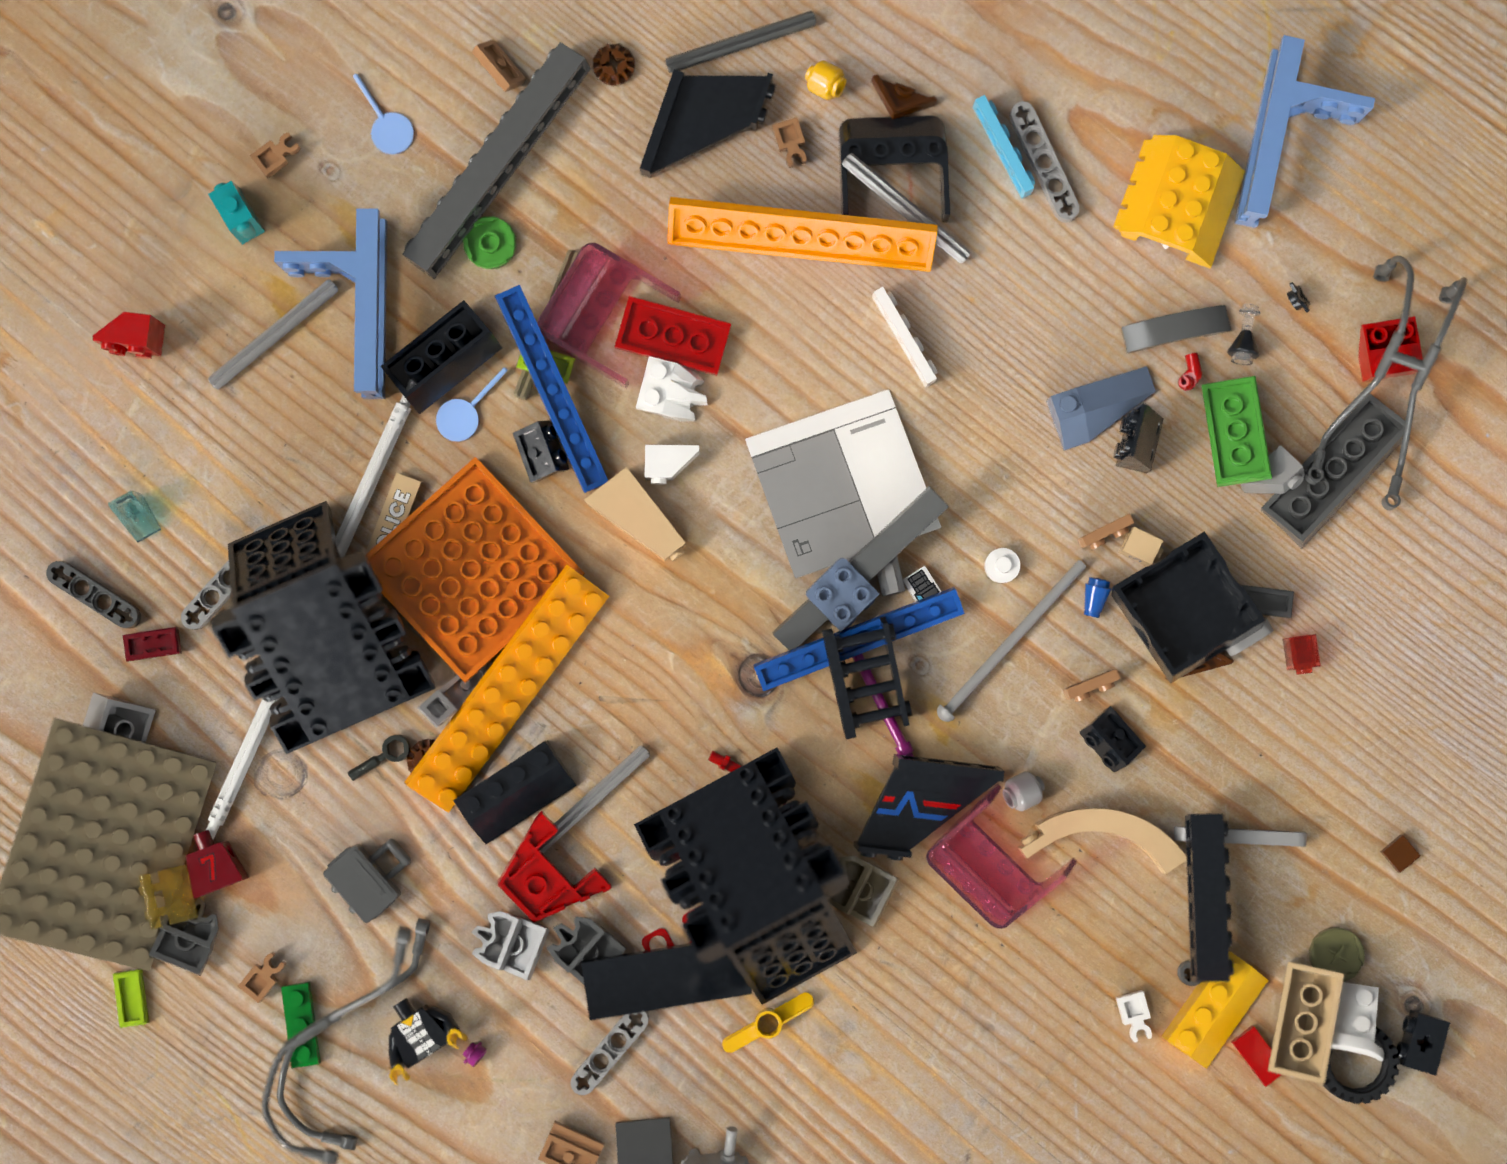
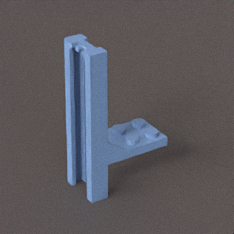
(1281, 100)
(368, 271)

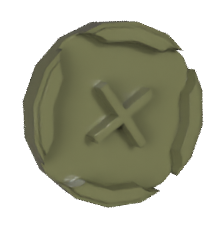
(1337, 951)

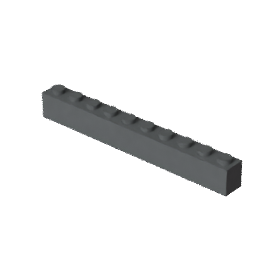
(496, 160)

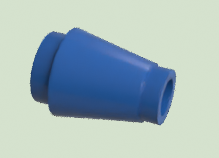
(1096, 595)

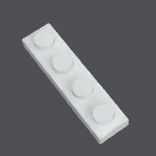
(911, 346)

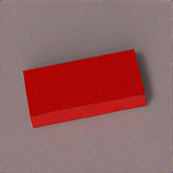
(1256, 1054)

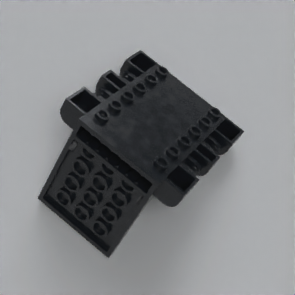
(313, 632)
(755, 884)

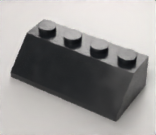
(442, 356)
(515, 792)

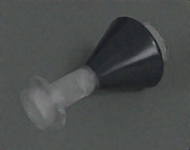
(1244, 346)

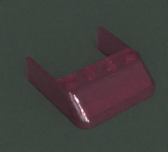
(588, 298)
(985, 872)

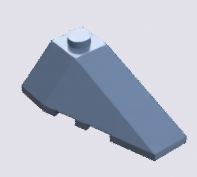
(1094, 407)

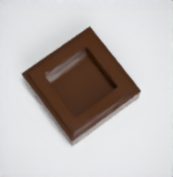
(1400, 853)

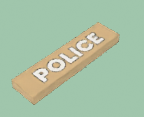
(396, 507)

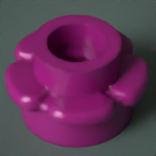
(474, 1053)

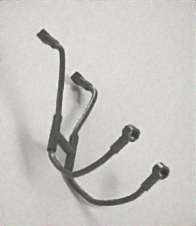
(1447, 295)
(347, 1142)

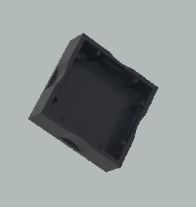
(1187, 607)

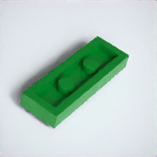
(298, 1016)

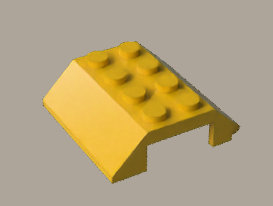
(1180, 196)

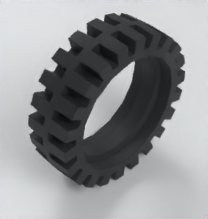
(1378, 1086)

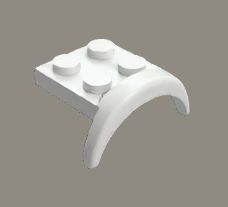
(1357, 1021)

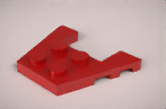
(537, 883)

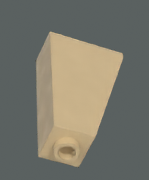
(635, 513)

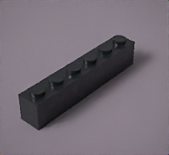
(1208, 898)

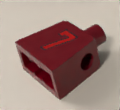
(213, 865)

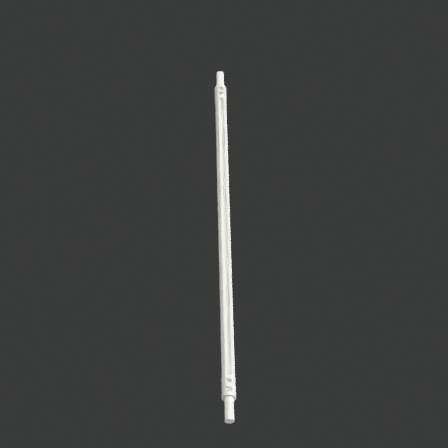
(343, 539)

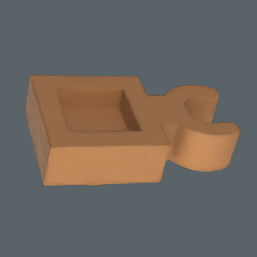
(789, 138)
(271, 157)
(260, 980)

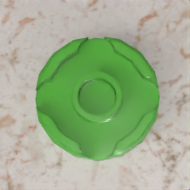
(487, 250)

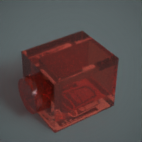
(1301, 653)

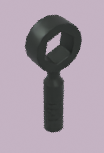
(375, 761)

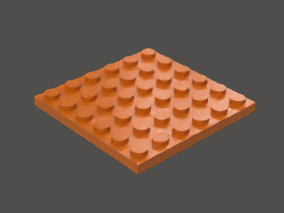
(468, 568)

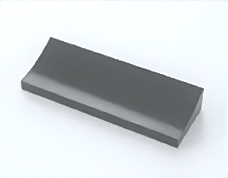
(1351, 458)

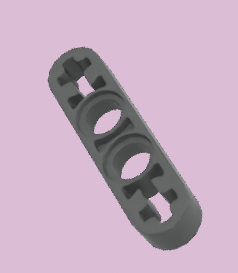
(92, 597)

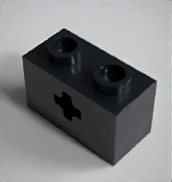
(1423, 1056)

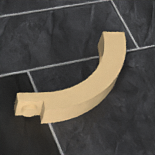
(1149, 838)

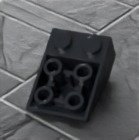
(1139, 439)

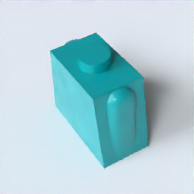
(236, 212)

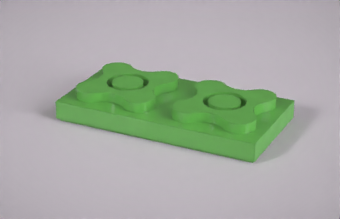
(1236, 431)

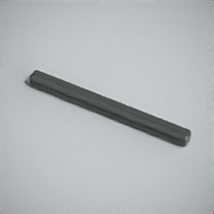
(741, 41)

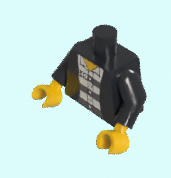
(419, 1036)

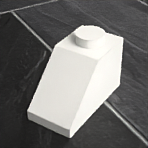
(667, 461)

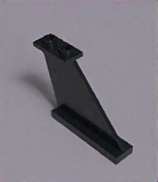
(702, 113)

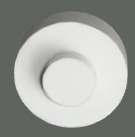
(1002, 565)

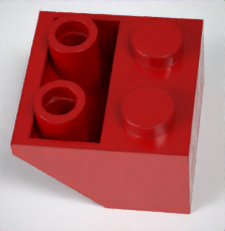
(133, 334)
(1373, 344)

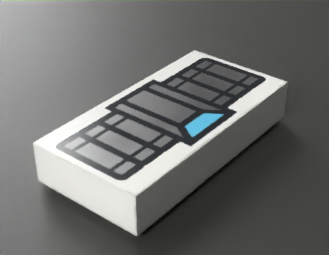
(921, 584)

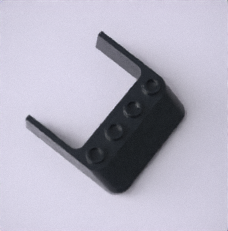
(895, 143)

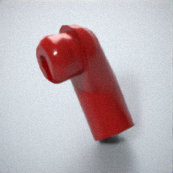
(1192, 374)

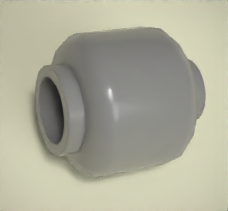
(1023, 791)

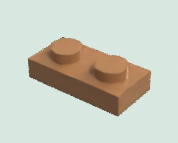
(499, 65)
(1116, 528)
(1081, 690)

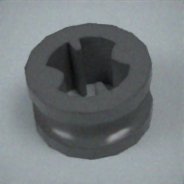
(1181, 975)

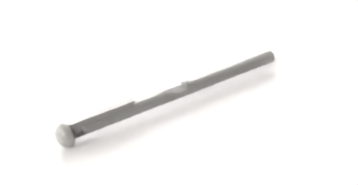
(945, 713)

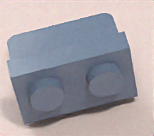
(841, 594)

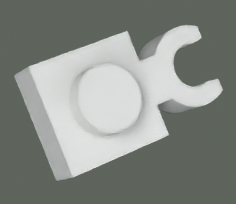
(1134, 1011)

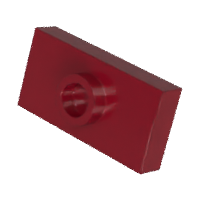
(152, 644)

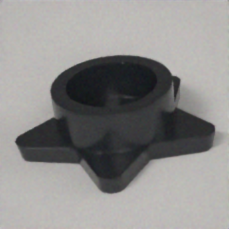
(1298, 298)

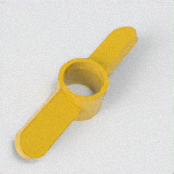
(783, 1014)

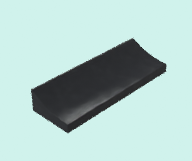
(657, 981)

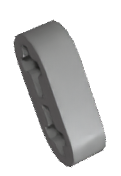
(1267, 629)

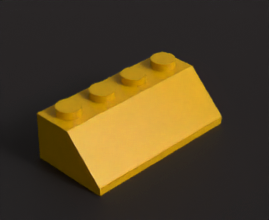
(1214, 1012)

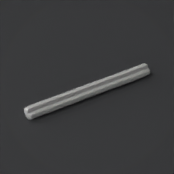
(903, 205)
(273, 334)
(599, 792)

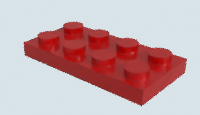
(673, 335)

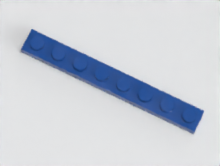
(551, 388)
(813, 655)

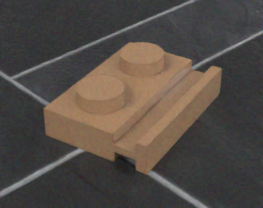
(570, 1147)

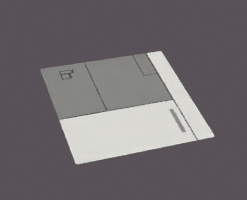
(837, 479)

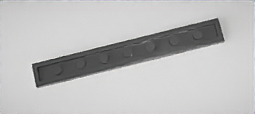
(868, 562)

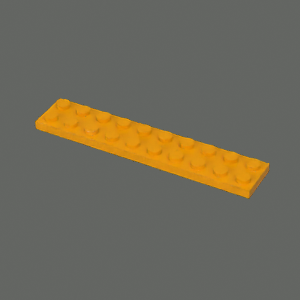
(801, 234)
(506, 689)

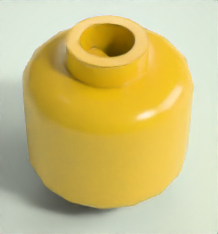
(825, 80)

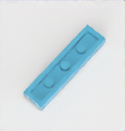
(999, 138)

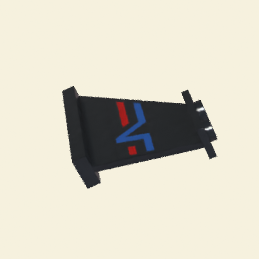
(919, 800)

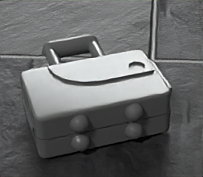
(362, 880)

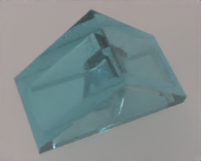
(135, 515)

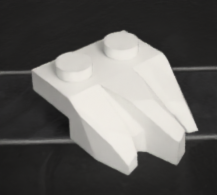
(670, 390)

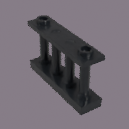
(846, 695)

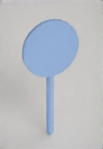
(391, 131)
(458, 418)

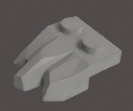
(511, 944)

